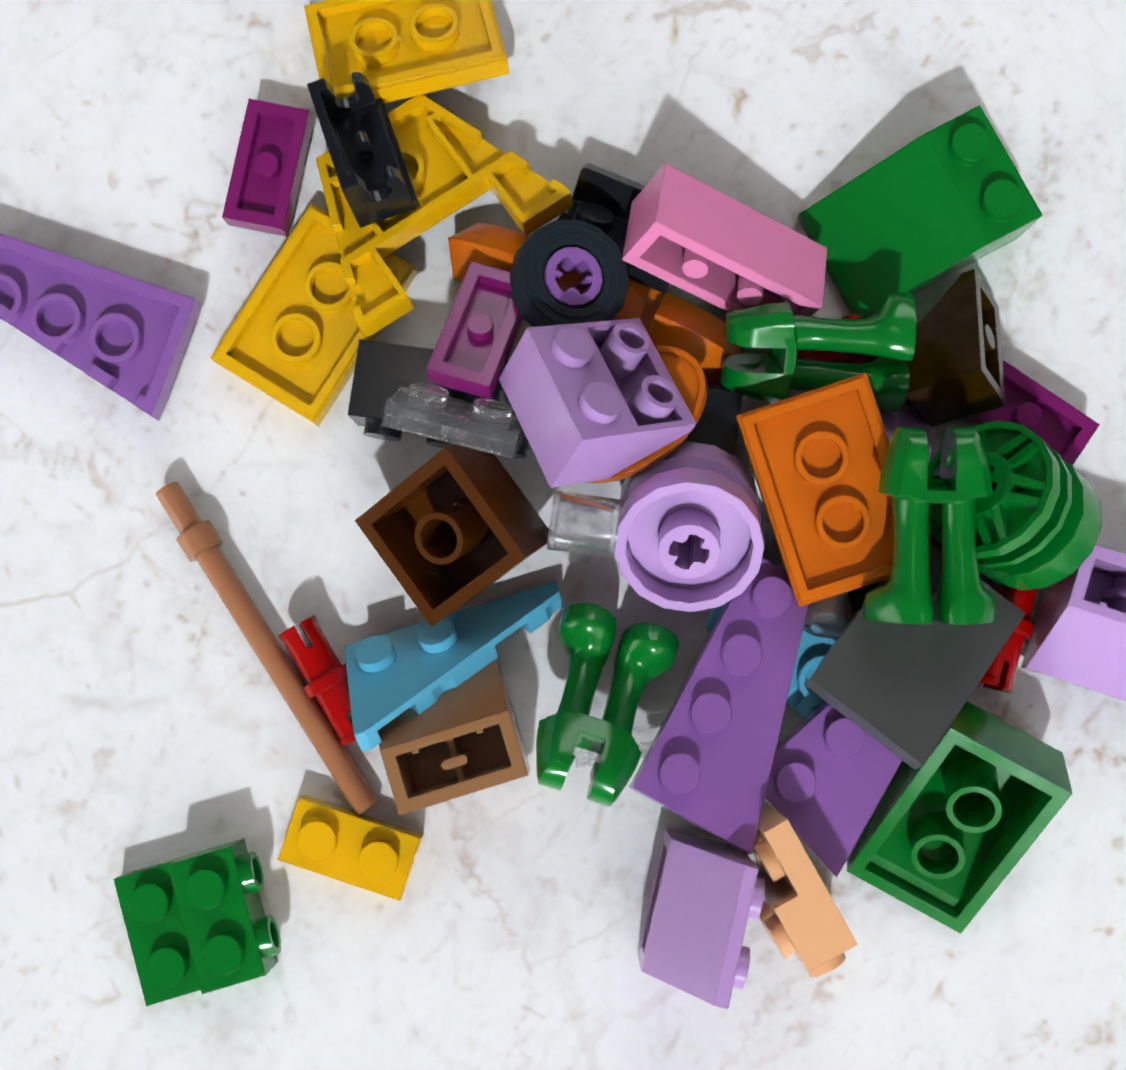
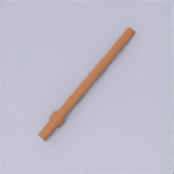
(202, 543)

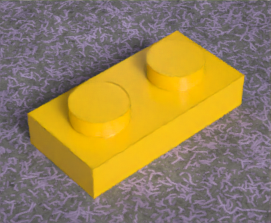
(350, 847)

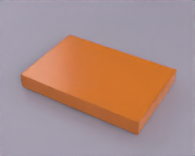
(820, 486)

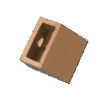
(454, 745)

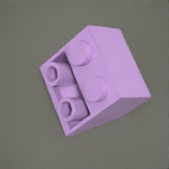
(593, 398)
(1083, 627)
(700, 917)

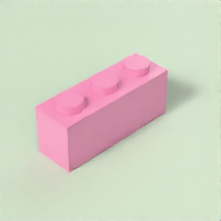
(721, 247)

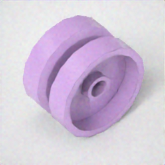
(690, 529)

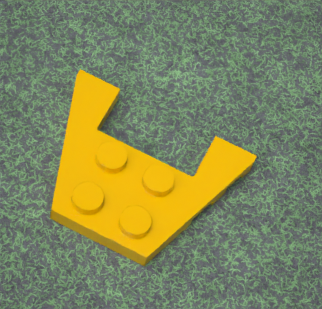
(448, 171)

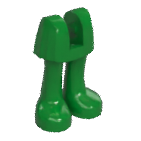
(774, 326)
(962, 480)
(641, 656)

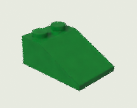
(921, 213)
(962, 817)

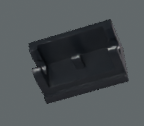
(364, 151)

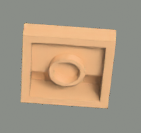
(796, 902)

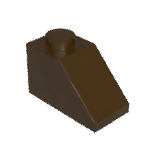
(958, 355)

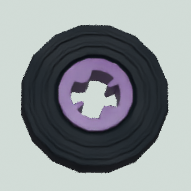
(568, 247)

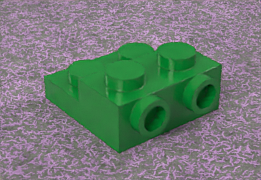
(198, 922)

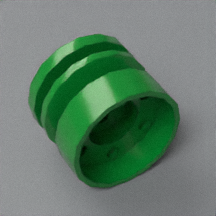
(1039, 514)

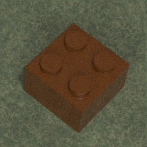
(453, 529)

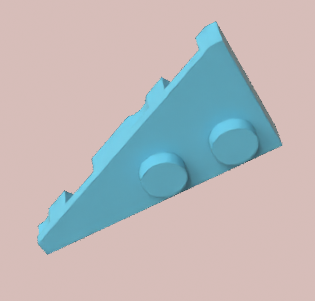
(423, 661)

